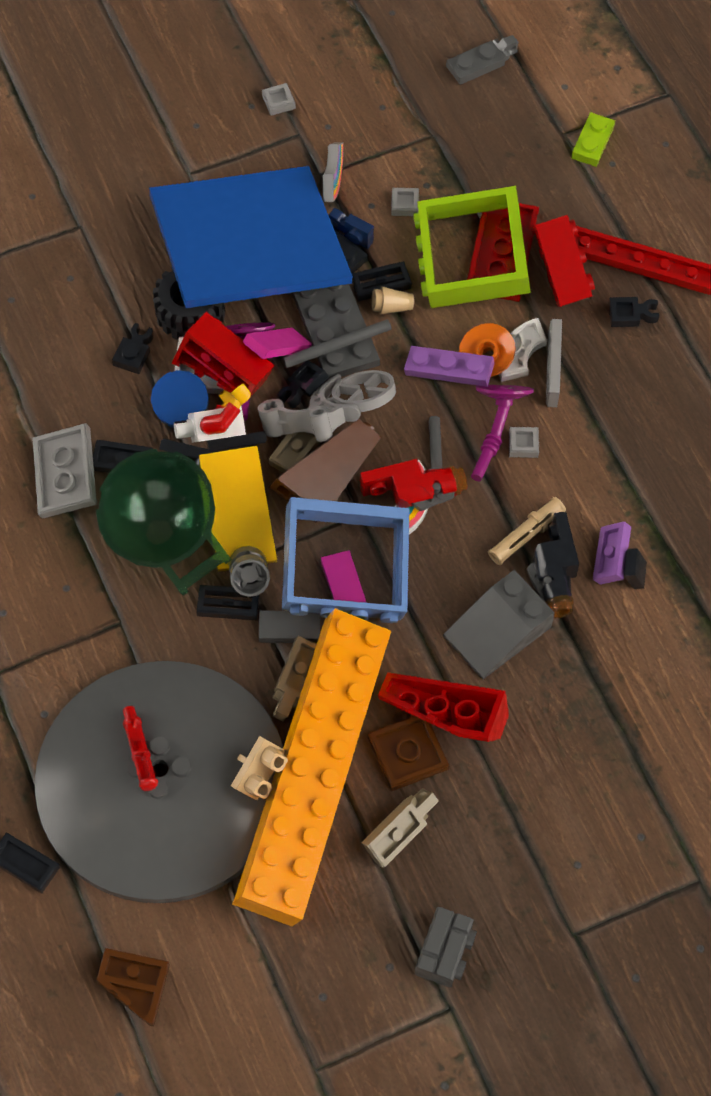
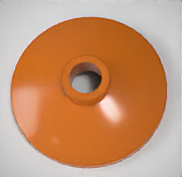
(490, 338)

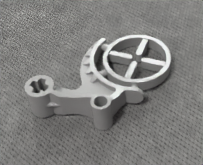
(328, 413)

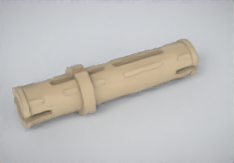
(535, 523)

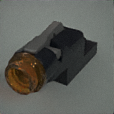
(554, 567)

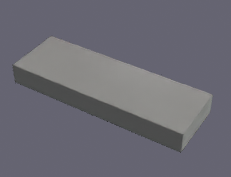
(554, 363)

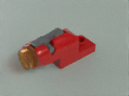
(412, 486)

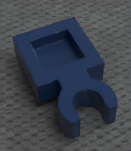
(354, 228)

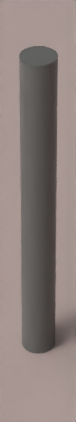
(336, 343)

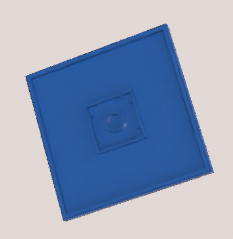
(249, 236)

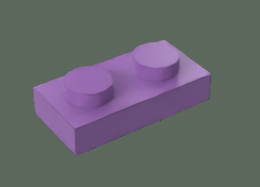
(611, 553)

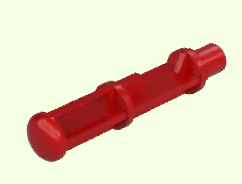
(139, 749)

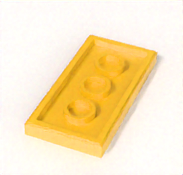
(240, 501)

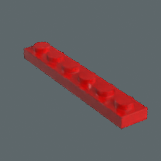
(645, 260)

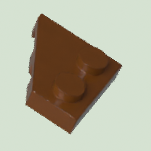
(134, 981)

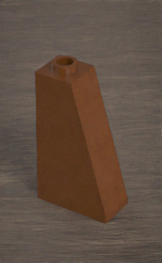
(329, 467)

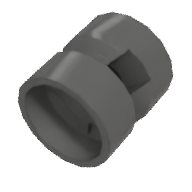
(249, 571)

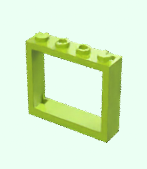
(478, 288)

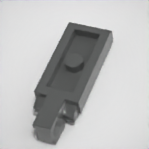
(482, 59)

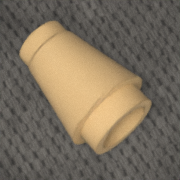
(390, 300)

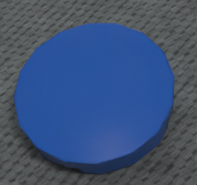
(177, 396)

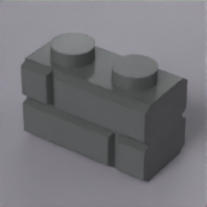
(445, 946)

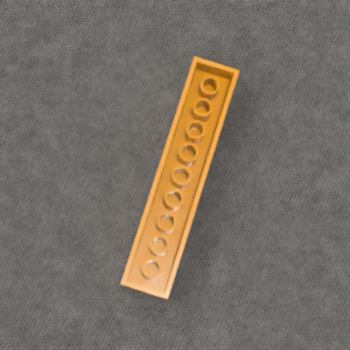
(319, 754)

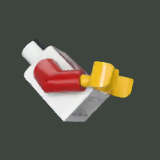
(219, 423)

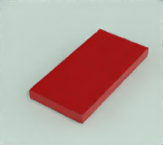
(493, 244)

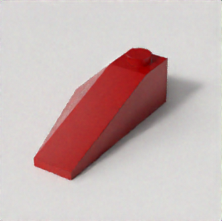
(454, 707)

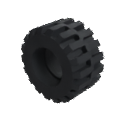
(176, 318)

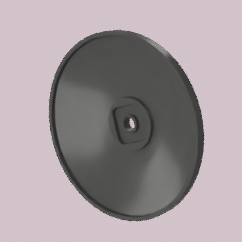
(187, 830)

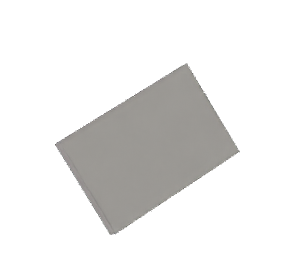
(64, 471)

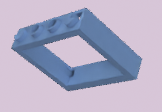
(348, 514)

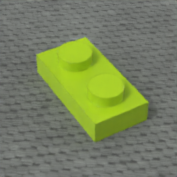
(593, 139)

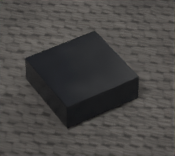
(635, 568)

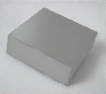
(278, 99)
(404, 201)
(524, 442)

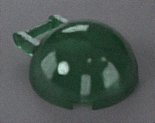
(159, 513)

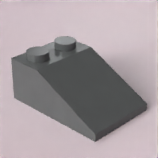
(500, 624)

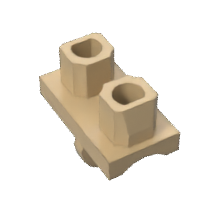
(258, 769)

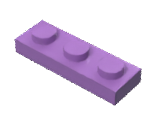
(449, 366)

